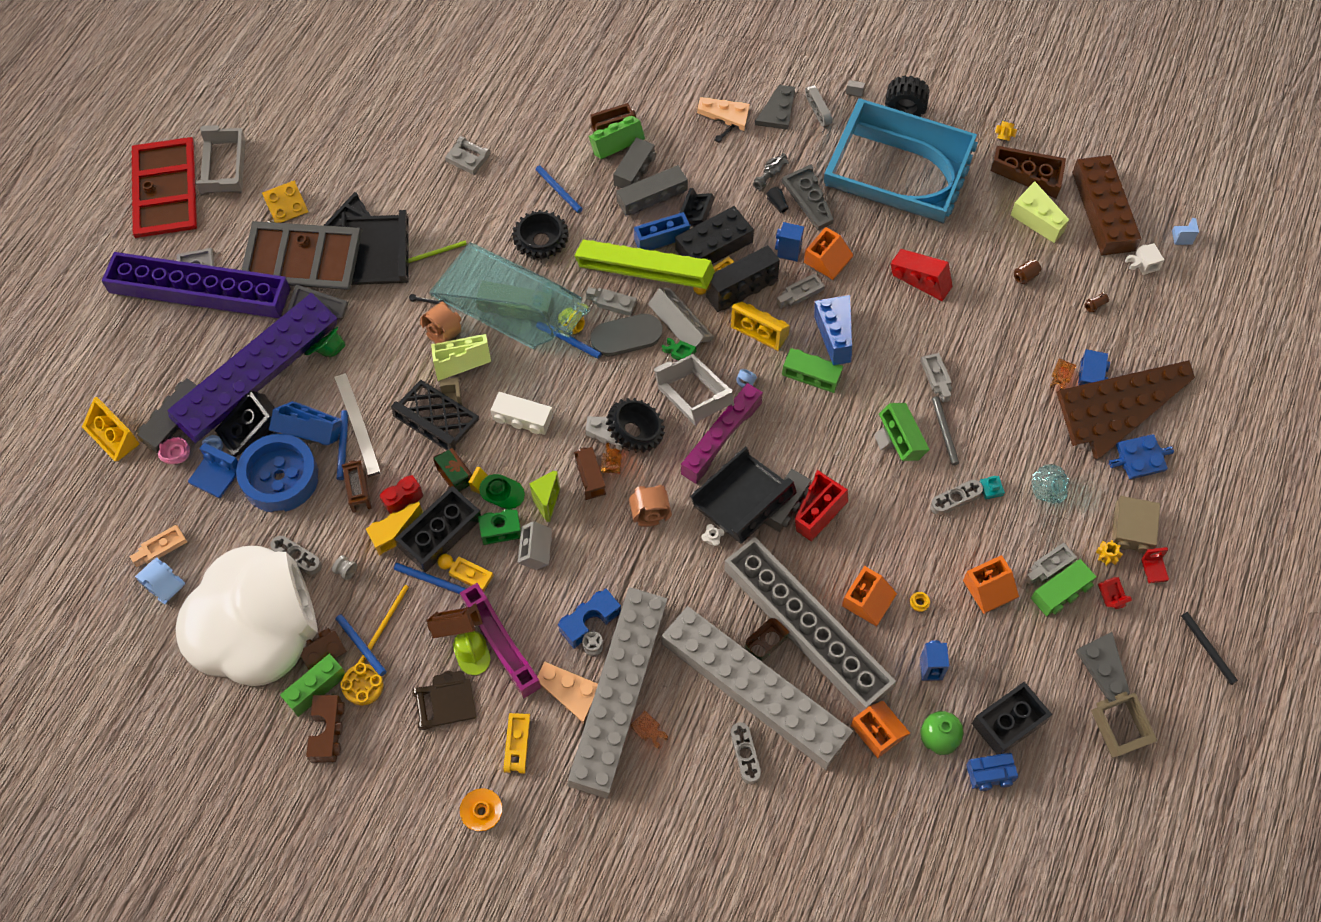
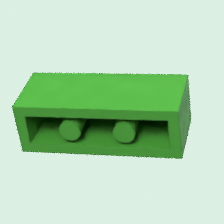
(616, 137)
(812, 370)
(904, 432)
(1064, 588)
(316, 681)

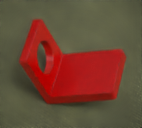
(1154, 565)

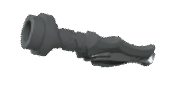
(772, 166)

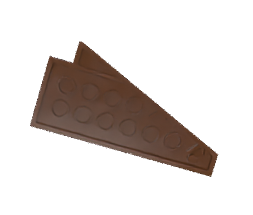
(1115, 406)

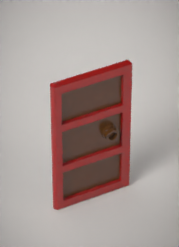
(163, 187)

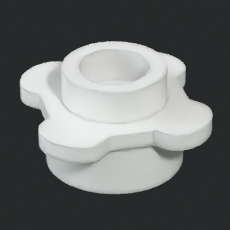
(712, 540)

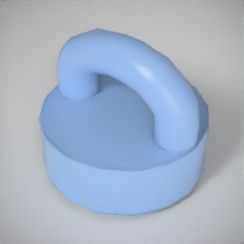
(747, 376)
(213, 441)

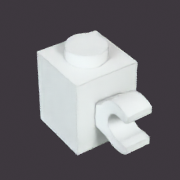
(1146, 258)

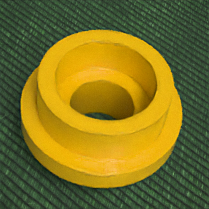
(922, 597)

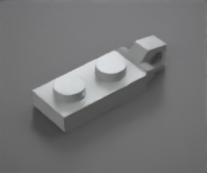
(800, 291)
(612, 300)
(937, 375)
(1051, 564)

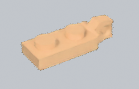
(159, 546)

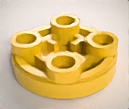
(362, 684)

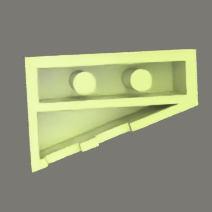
(1040, 213)
(460, 355)

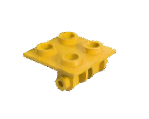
(285, 202)

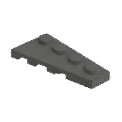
(807, 193)

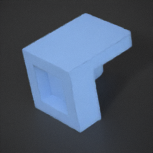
(1185, 234)

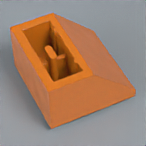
(828, 253)
(991, 584)
(869, 596)
(879, 728)

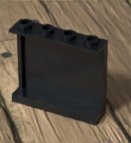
(382, 248)
(742, 495)

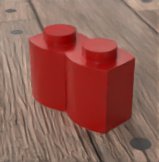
(399, 496)

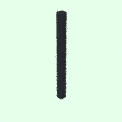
(1209, 648)

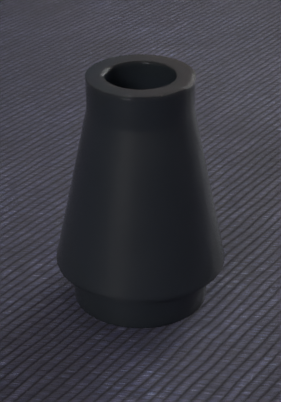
(777, 199)

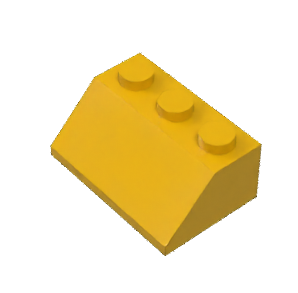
(759, 325)

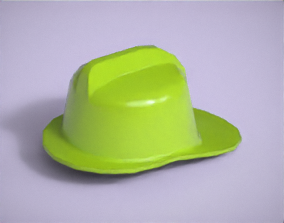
(472, 652)

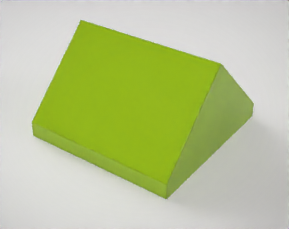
(545, 493)

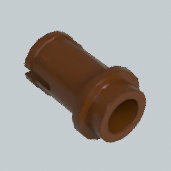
(1093, 304)

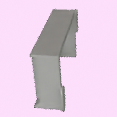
(214, 135)
(671, 372)

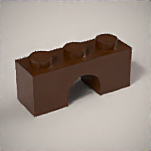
(325, 746)

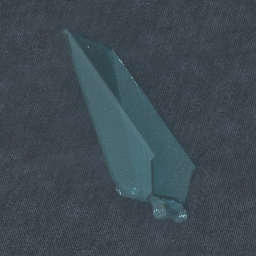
(508, 297)

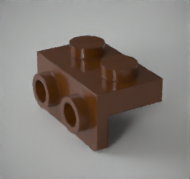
(320, 647)

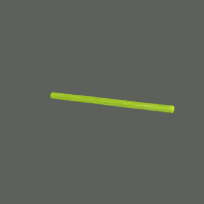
(444, 249)

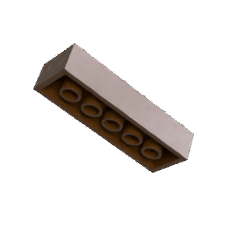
(1106, 205)

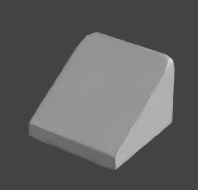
(855, 88)
(883, 439)

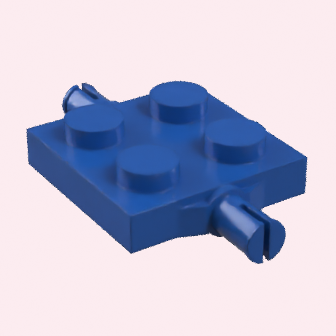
(1141, 456)

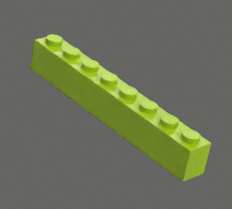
(645, 263)

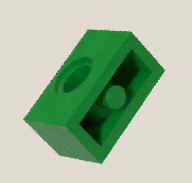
(491, 534)

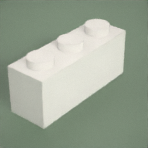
(521, 413)

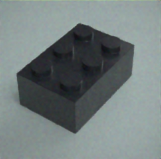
(1011, 719)

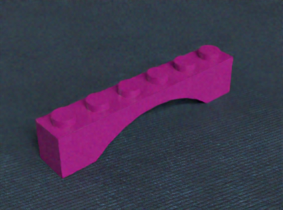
(703, 454)
(501, 643)

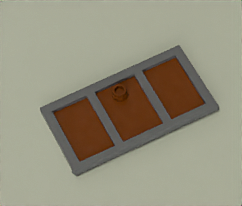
(304, 253)

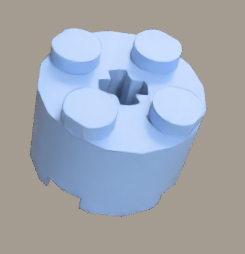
(160, 580)

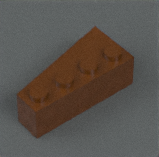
(1028, 167)

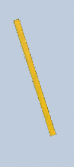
(385, 621)

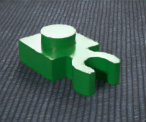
(679, 350)

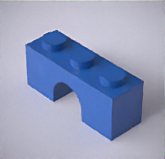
(601, 605)

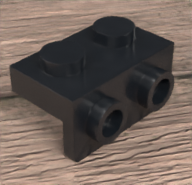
(697, 206)

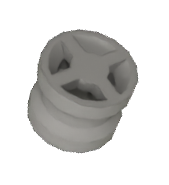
(344, 567)
(590, 639)

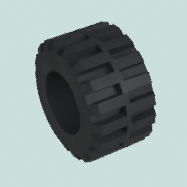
(908, 95)

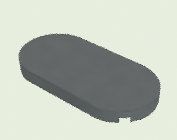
(626, 334)

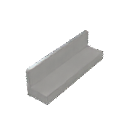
(679, 317)

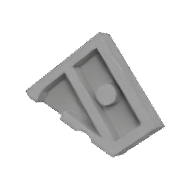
(597, 429)

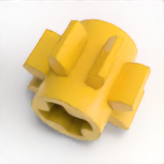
(1005, 130)
(1109, 552)

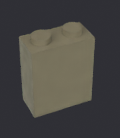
(1135, 524)

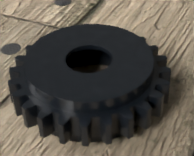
(536, 224)
(642, 416)

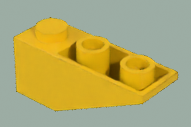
(384, 532)

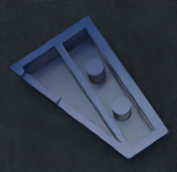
(305, 423)

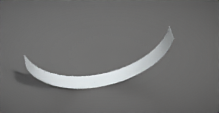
(358, 425)

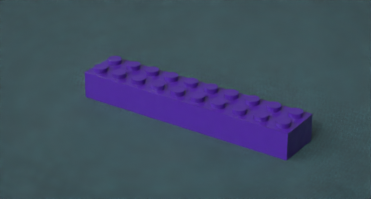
(196, 285)
(252, 367)

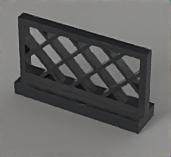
(427, 428)

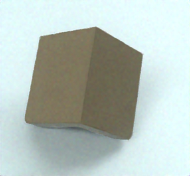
(452, 389)

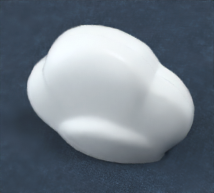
(247, 617)

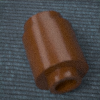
(1027, 271)

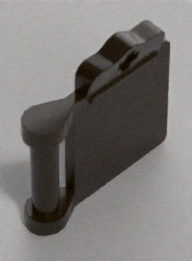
(450, 700)

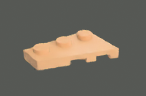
(728, 111)
(569, 689)

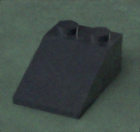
(246, 422)

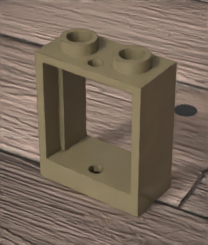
(1140, 720)

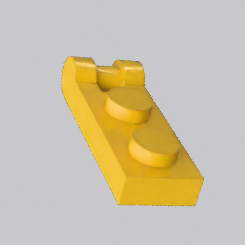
(517, 742)

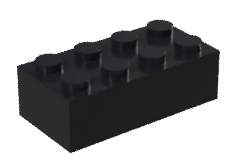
(716, 236)
(743, 278)
(438, 529)

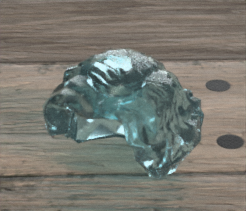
(1050, 484)

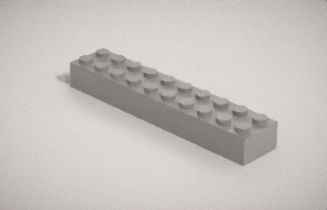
(810, 625)
(757, 687)
(617, 693)

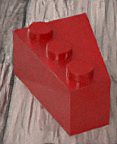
(923, 273)
(820, 506)

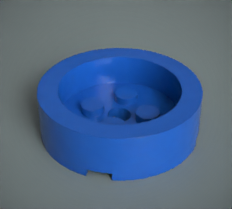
(273, 456)

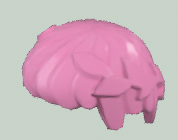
(174, 450)

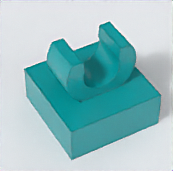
(992, 487)

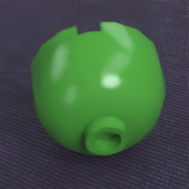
(942, 732)

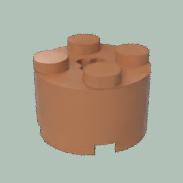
(441, 323)
(650, 505)

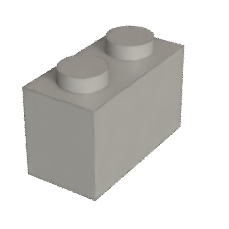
(535, 545)

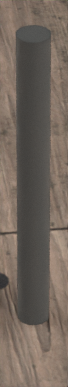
(945, 430)

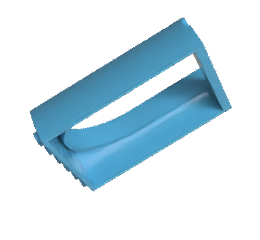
(941, 144)

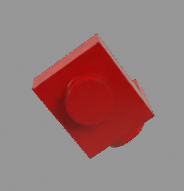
(1113, 593)

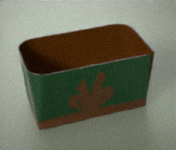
(452, 469)
(770, 625)

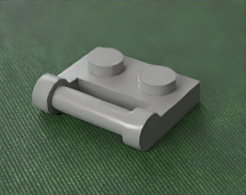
(464, 159)

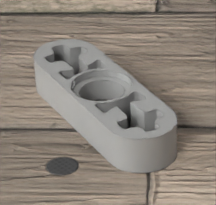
(818, 105)
(961, 490)
(292, 547)
(754, 766)

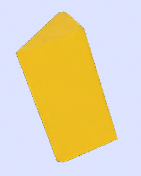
(108, 431)

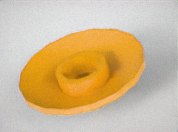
(474, 802)

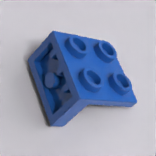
(215, 471)

